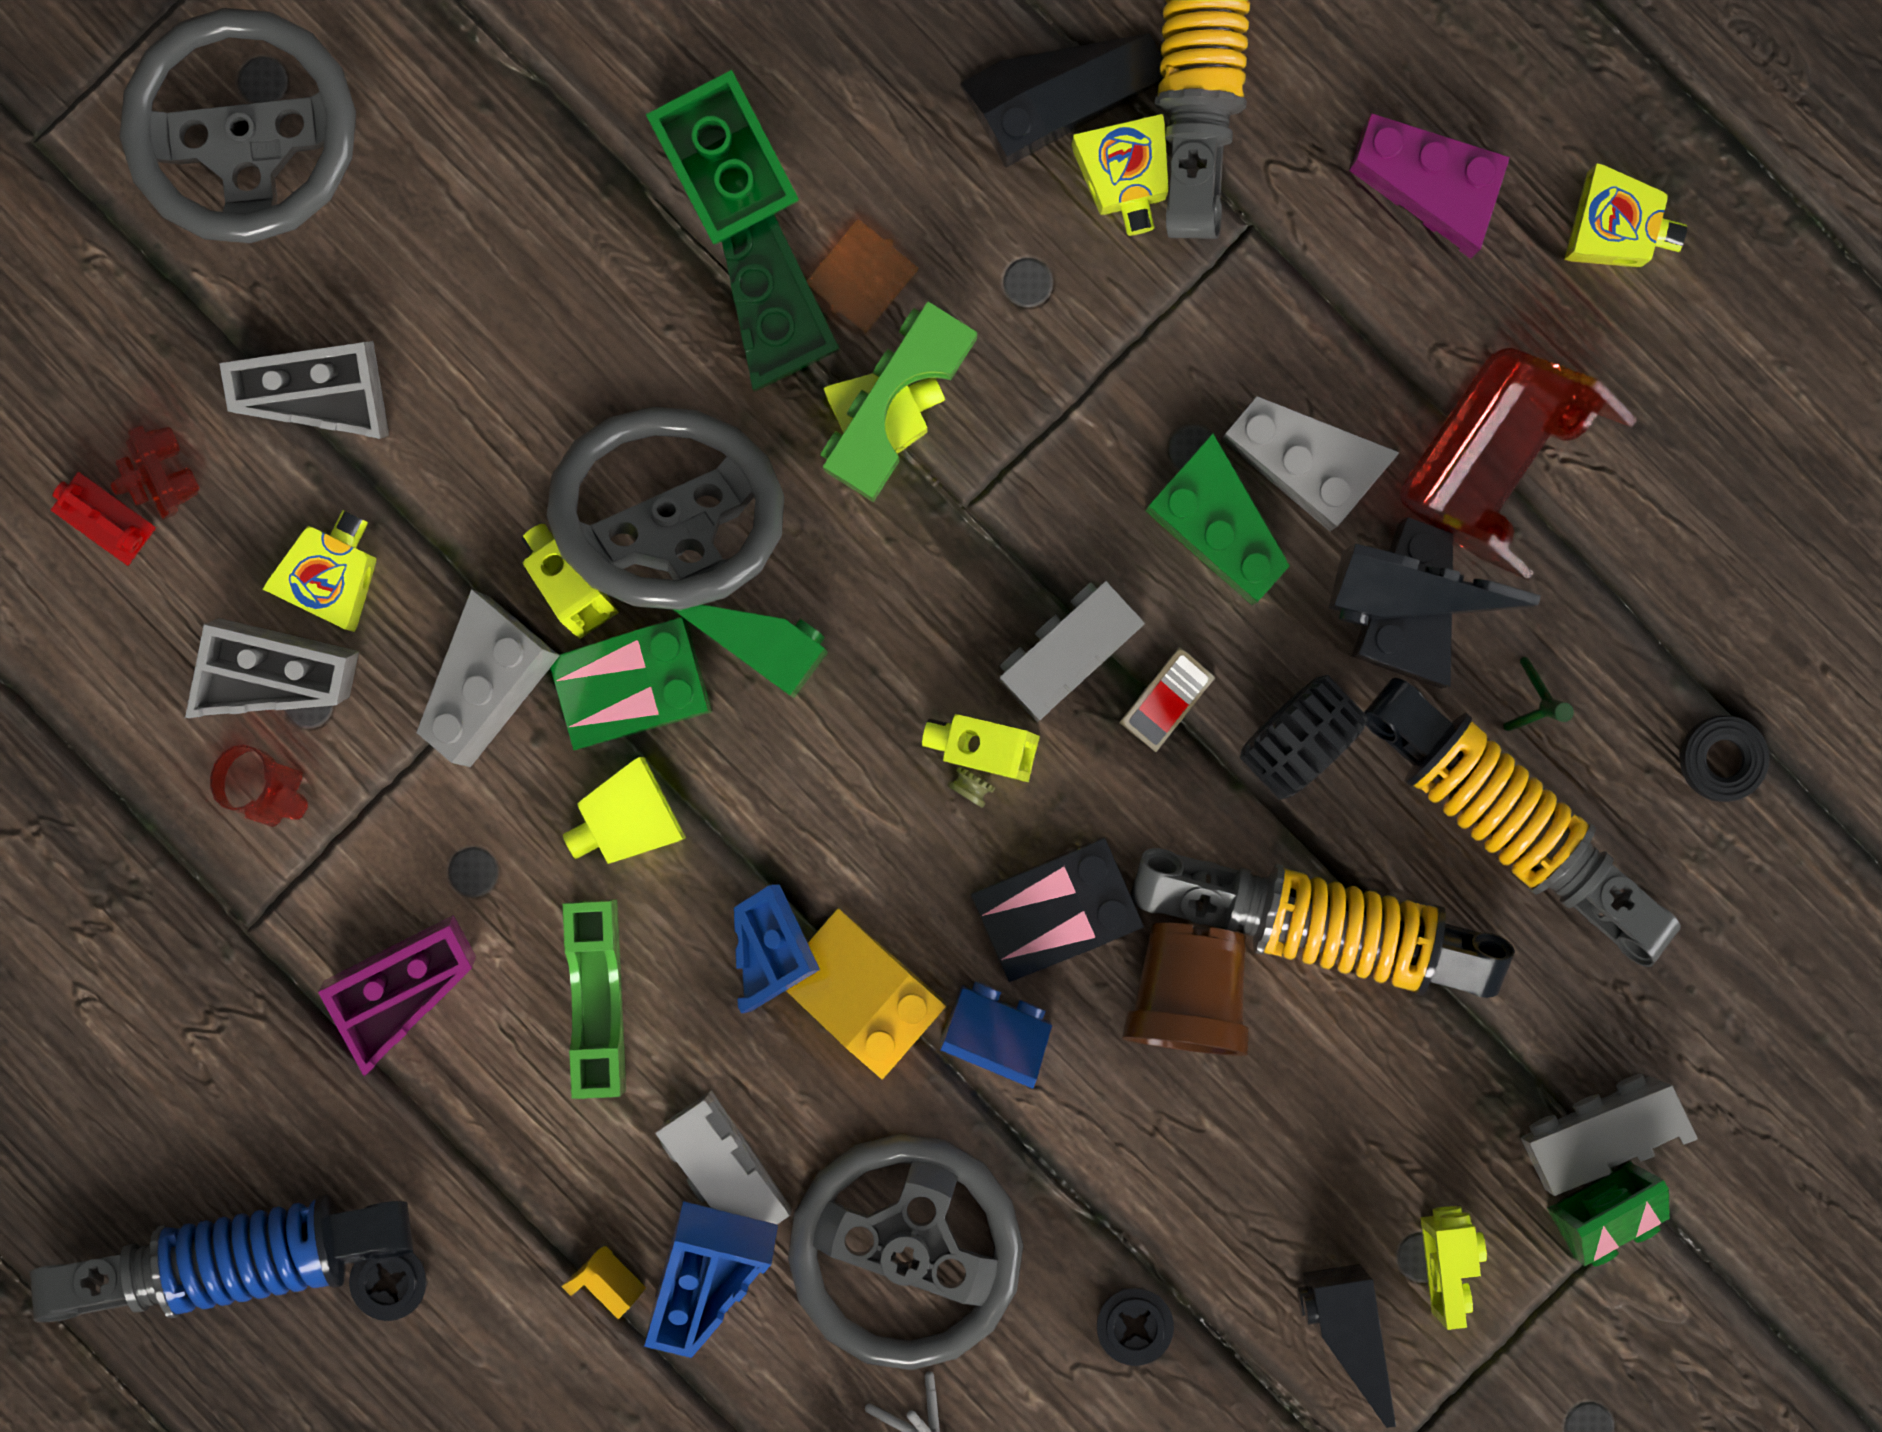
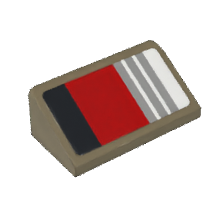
(1167, 699)

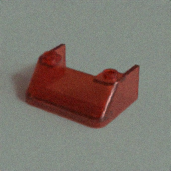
(1492, 443)

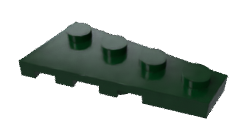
(774, 305)

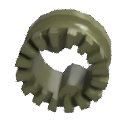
(969, 787)

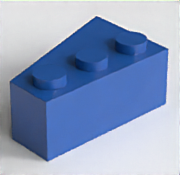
(705, 1272)

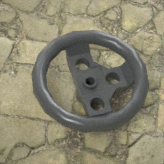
(159, 136)
(671, 520)
(933, 1173)

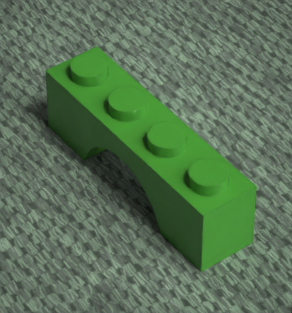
(931, 349)
(596, 993)

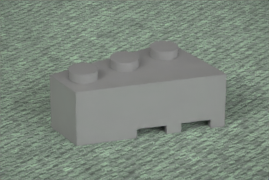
(263, 669)
(1606, 1133)
(721, 1162)

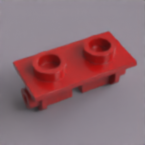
(102, 517)

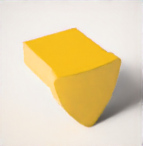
(607, 1282)

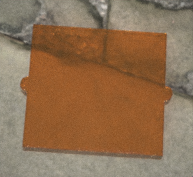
(862, 276)

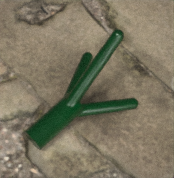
(1548, 706)

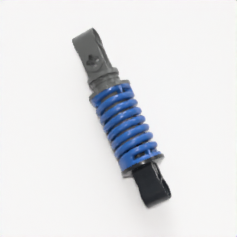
(226, 1260)

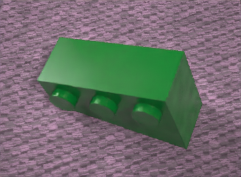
(1219, 523)

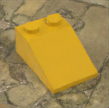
(865, 995)

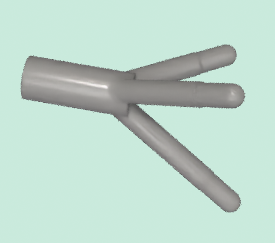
(918, 1424)

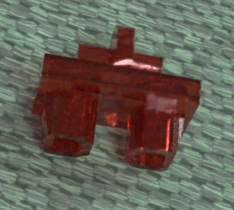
(147, 453)

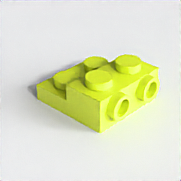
(1451, 1254)

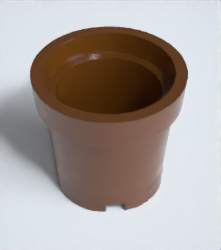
(1191, 991)

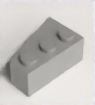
(311, 387)
(1308, 459)
(1069, 649)
(482, 680)

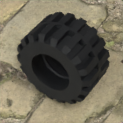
(1303, 737)

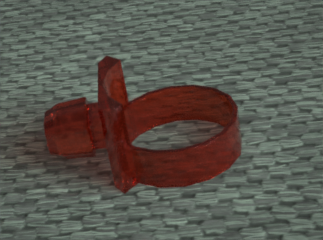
(279, 795)

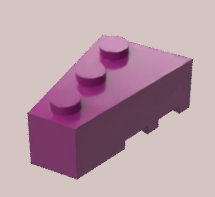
(1432, 177)
(395, 988)

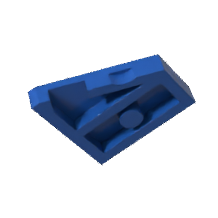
(769, 948)

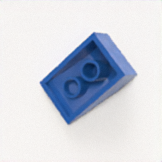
(997, 1034)

